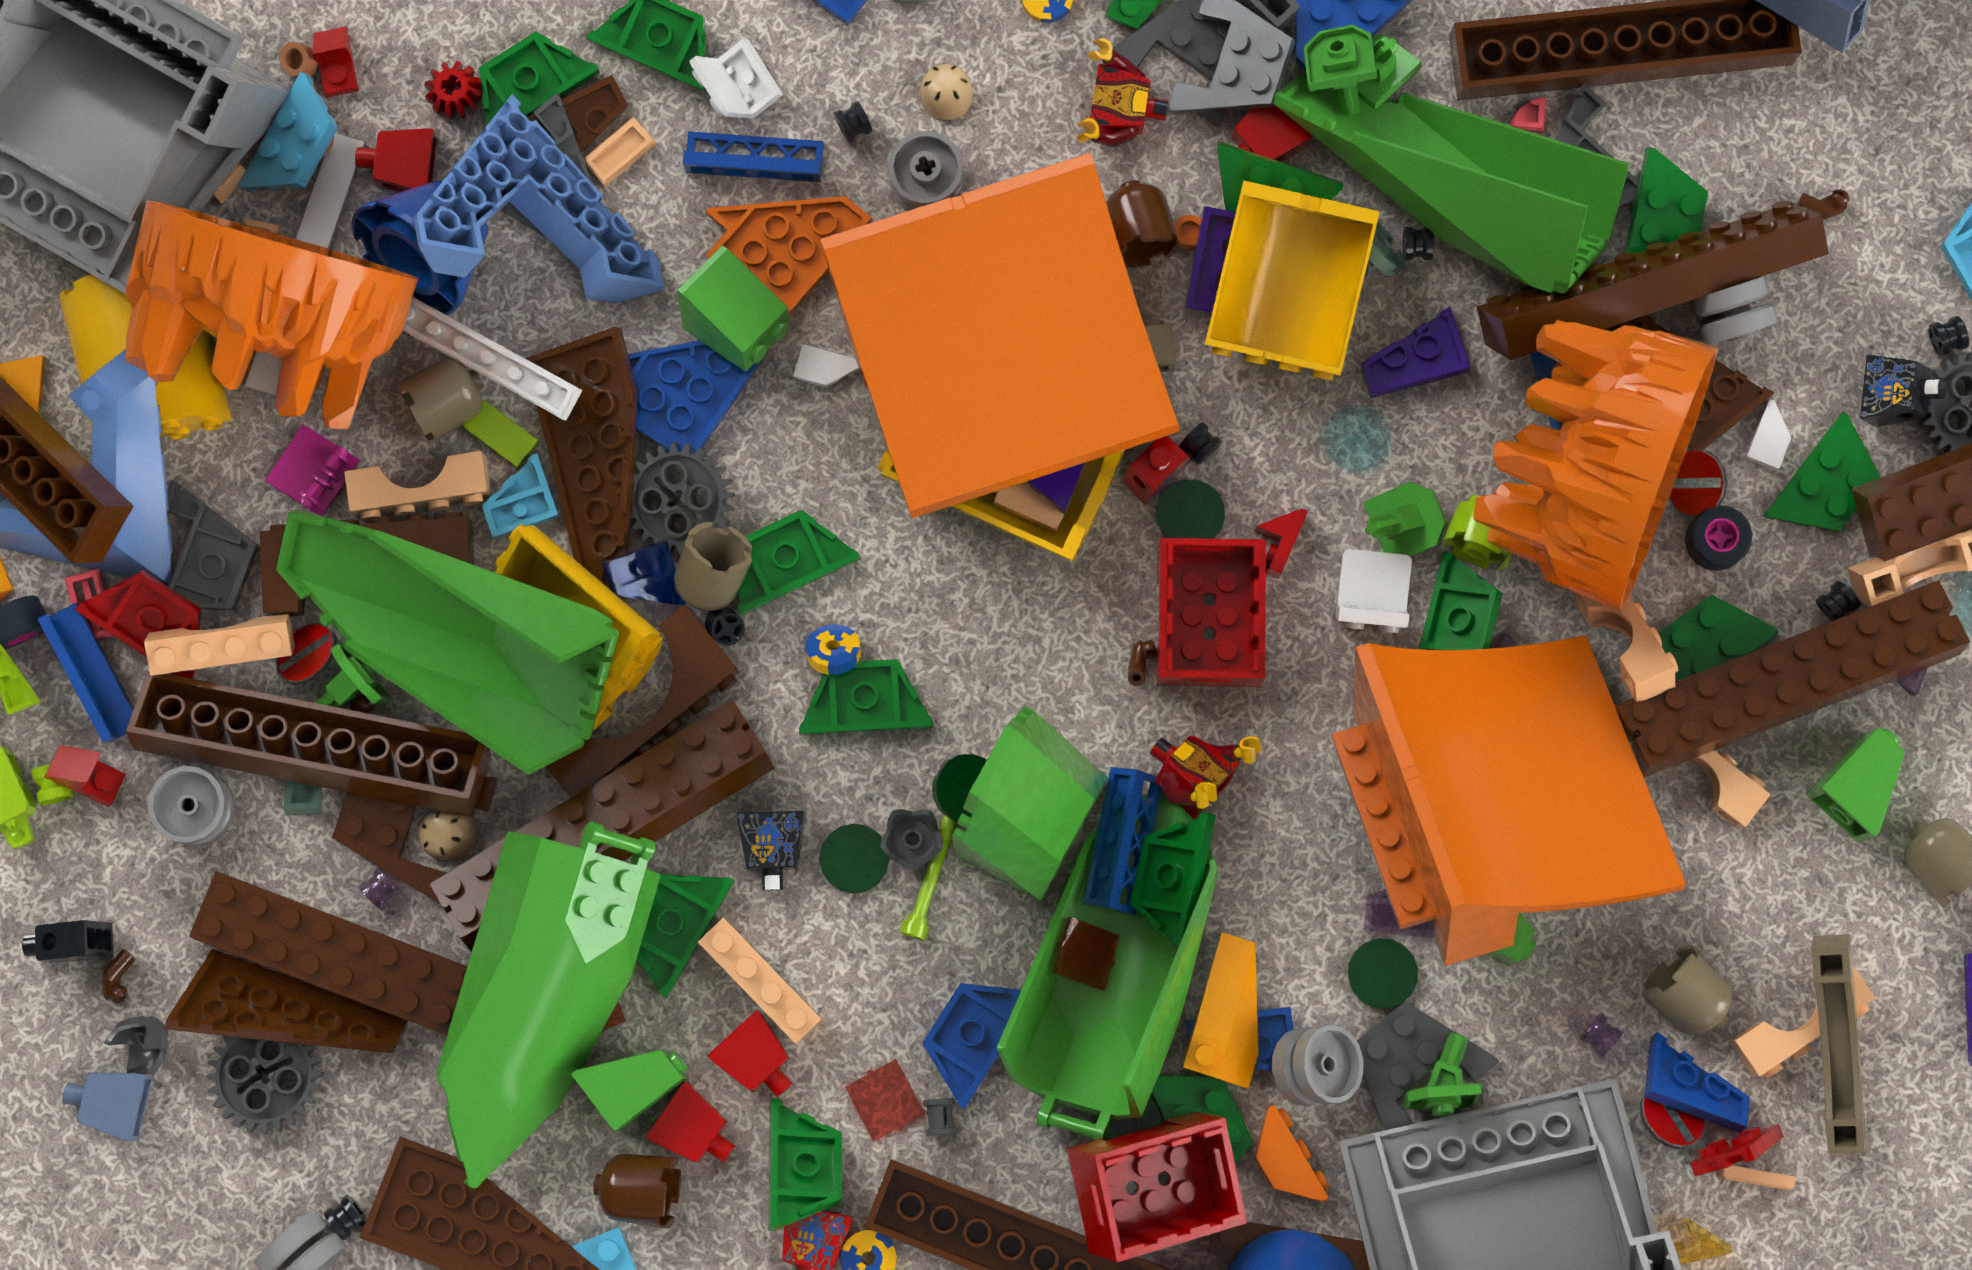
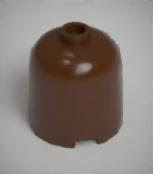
(1142, 223)
(639, 1189)

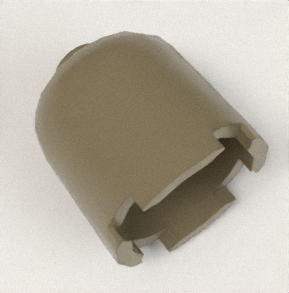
(442, 397)
(712, 566)
(1941, 858)
(1690, 993)

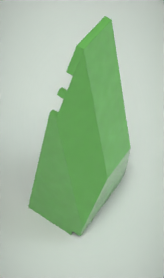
(1475, 182)
(462, 640)
(1027, 805)

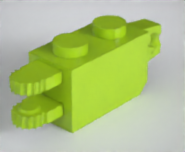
(15, 802)

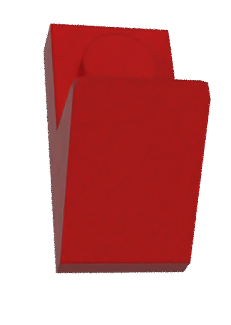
(335, 61)
(1285, 531)
(84, 774)

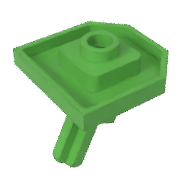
(1339, 61)
(1393, 69)
(1406, 519)
(352, 681)
(1445, 1087)

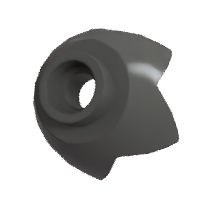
(904, 822)
(146, 1041)

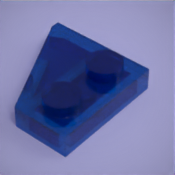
(644, 574)

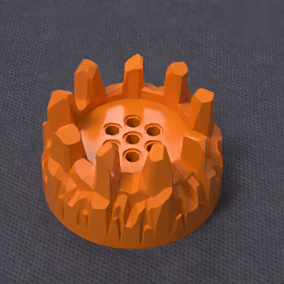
(261, 297)
(1612, 465)

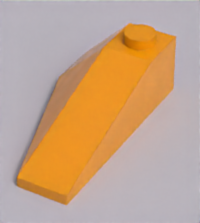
(1226, 1022)

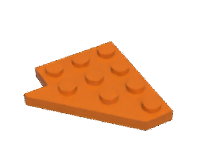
(784, 240)

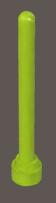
(916, 923)

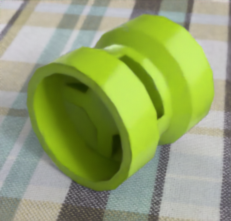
(50, 791)

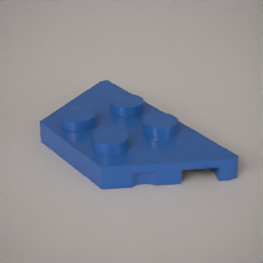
(968, 1035)

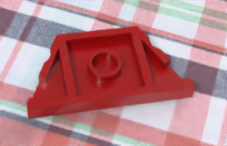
(141, 607)
(1745, 1147)

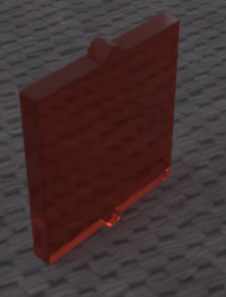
(1086, 954)
(884, 1100)

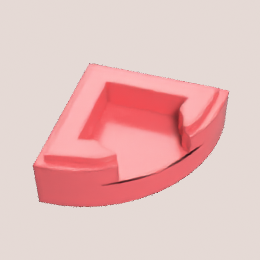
(1530, 116)

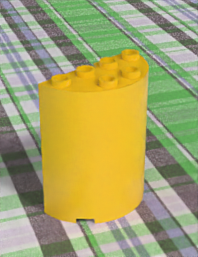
(1291, 280)
(97, 332)
(545, 565)

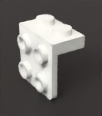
(737, 81)
(1374, 590)

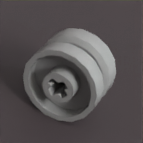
(925, 153)
(1735, 311)
(172, 797)
(1317, 1065)
(297, 1247)

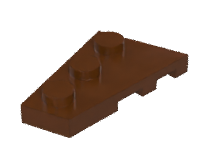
(592, 110)

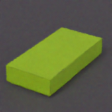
(501, 435)

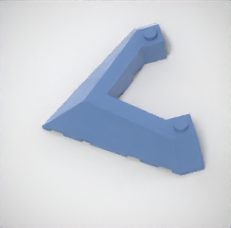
(523, 166)
(129, 456)

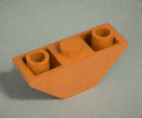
(1285, 1159)

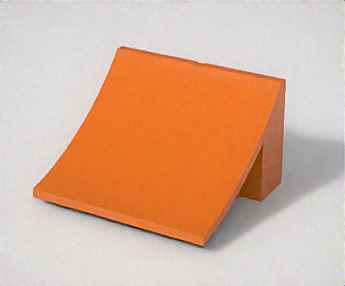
(999, 335)
(1498, 789)

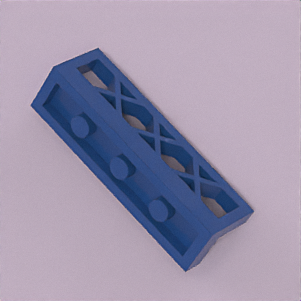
(753, 164)
(89, 671)
(1118, 838)

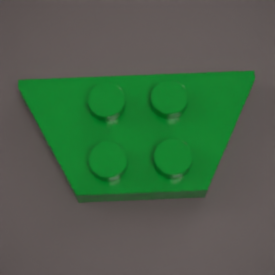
(656, 36)
(533, 74)
(1244, 165)
(1664, 204)
(1822, 485)
(790, 557)
(1460, 609)
(1712, 635)
(865, 699)
(1172, 874)
(677, 922)
(1206, 1095)
(802, 1166)

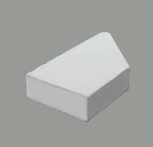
(822, 366)
(1769, 439)

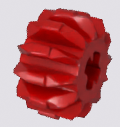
(460, 98)

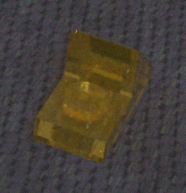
(1700, 1243)

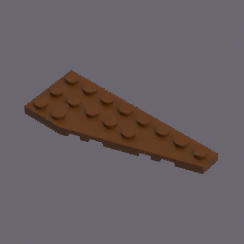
(594, 446)
(441, 1221)

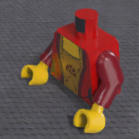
(1119, 100)
(1200, 770)

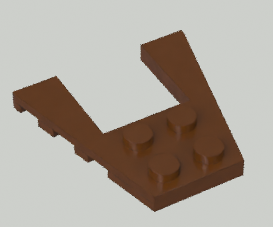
(380, 830)

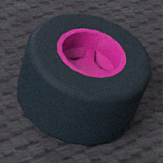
(1731, 534)
(20, 620)

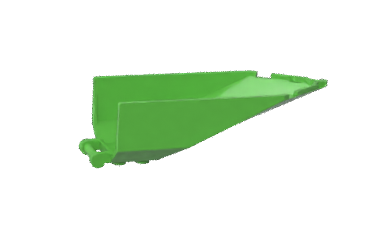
(540, 985)
(1106, 1045)

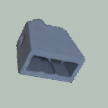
(111, 1102)

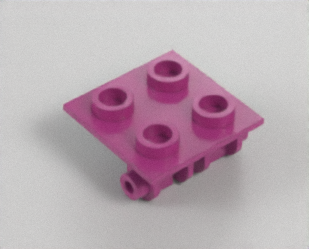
(312, 470)

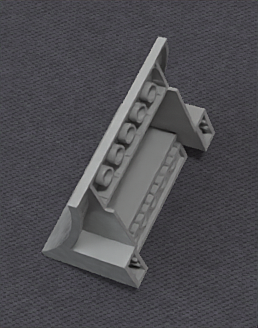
(116, 112)
(1509, 1189)

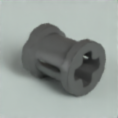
(940, 1116)

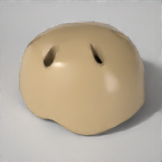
(946, 82)
(441, 833)

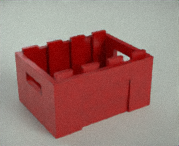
(1237, 578)
(1193, 1203)

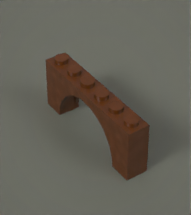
(446, 535)
(698, 672)

